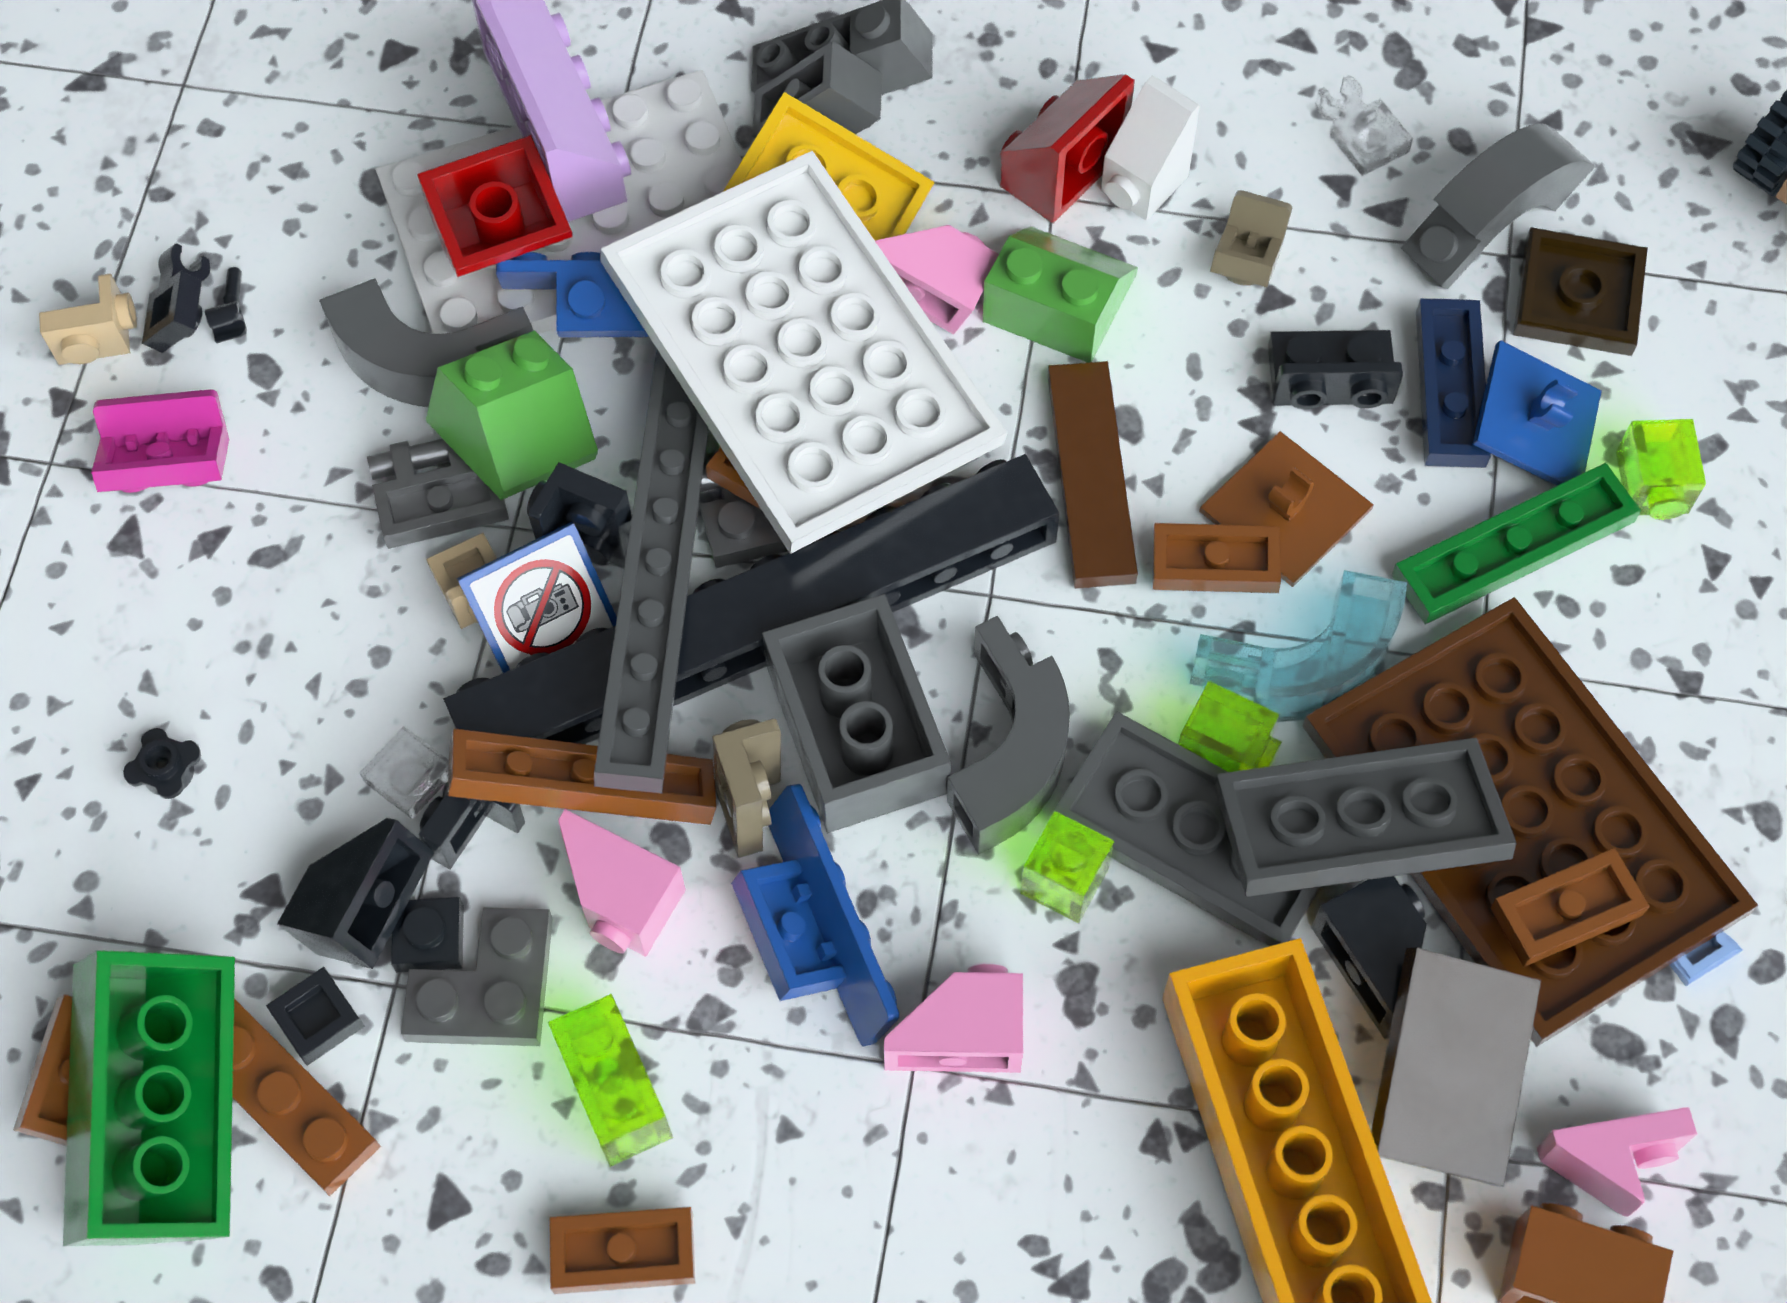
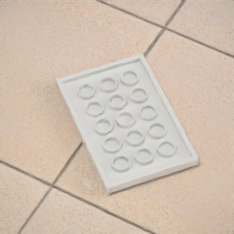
(676, 160)
(802, 350)

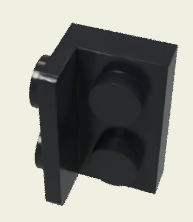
(1333, 368)
(594, 506)

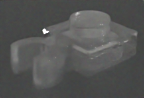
(1363, 132)

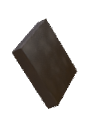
(1580, 291)

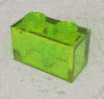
(610, 1080)

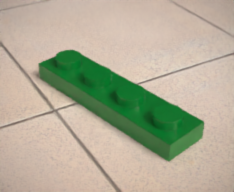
(1516, 543)

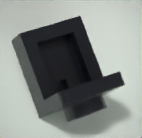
(453, 821)

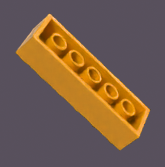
(1290, 1132)

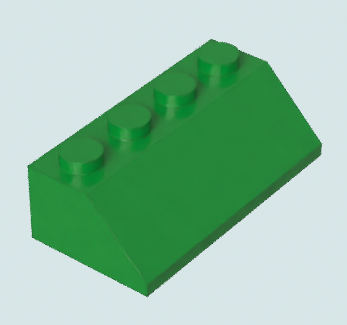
(149, 1099)

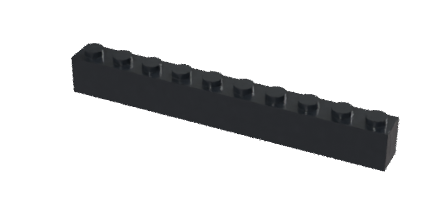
(895, 552)

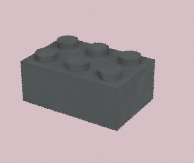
(856, 713)

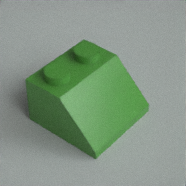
(1055, 292)
(512, 413)

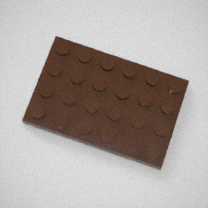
(1568, 796)

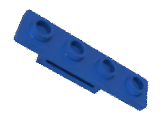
(586, 295)
(810, 924)

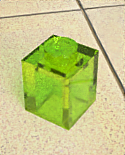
(1661, 466)
(1231, 730)
(1066, 867)

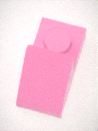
(1602, 1154)

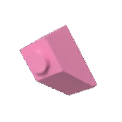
(941, 271)
(620, 885)
(963, 1026)

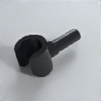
(227, 318)

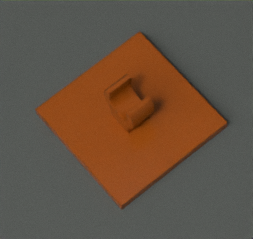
(1291, 491)

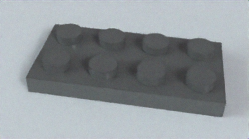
(1363, 817)
(1170, 827)

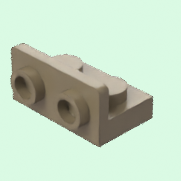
(744, 768)

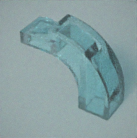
(1316, 672)

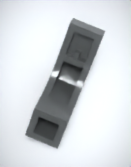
(1493, 190)
(400, 358)
(1018, 778)

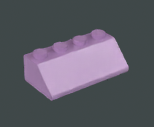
(552, 104)

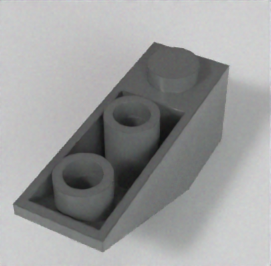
(881, 34)

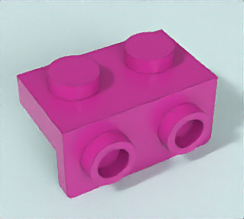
(159, 441)

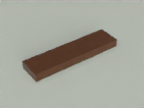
(1092, 475)

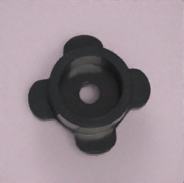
(171, 779)

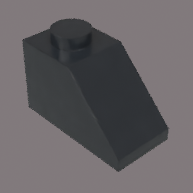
(357, 894)
(1368, 939)

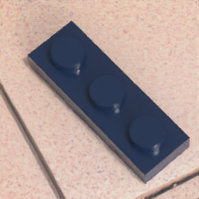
(1451, 380)

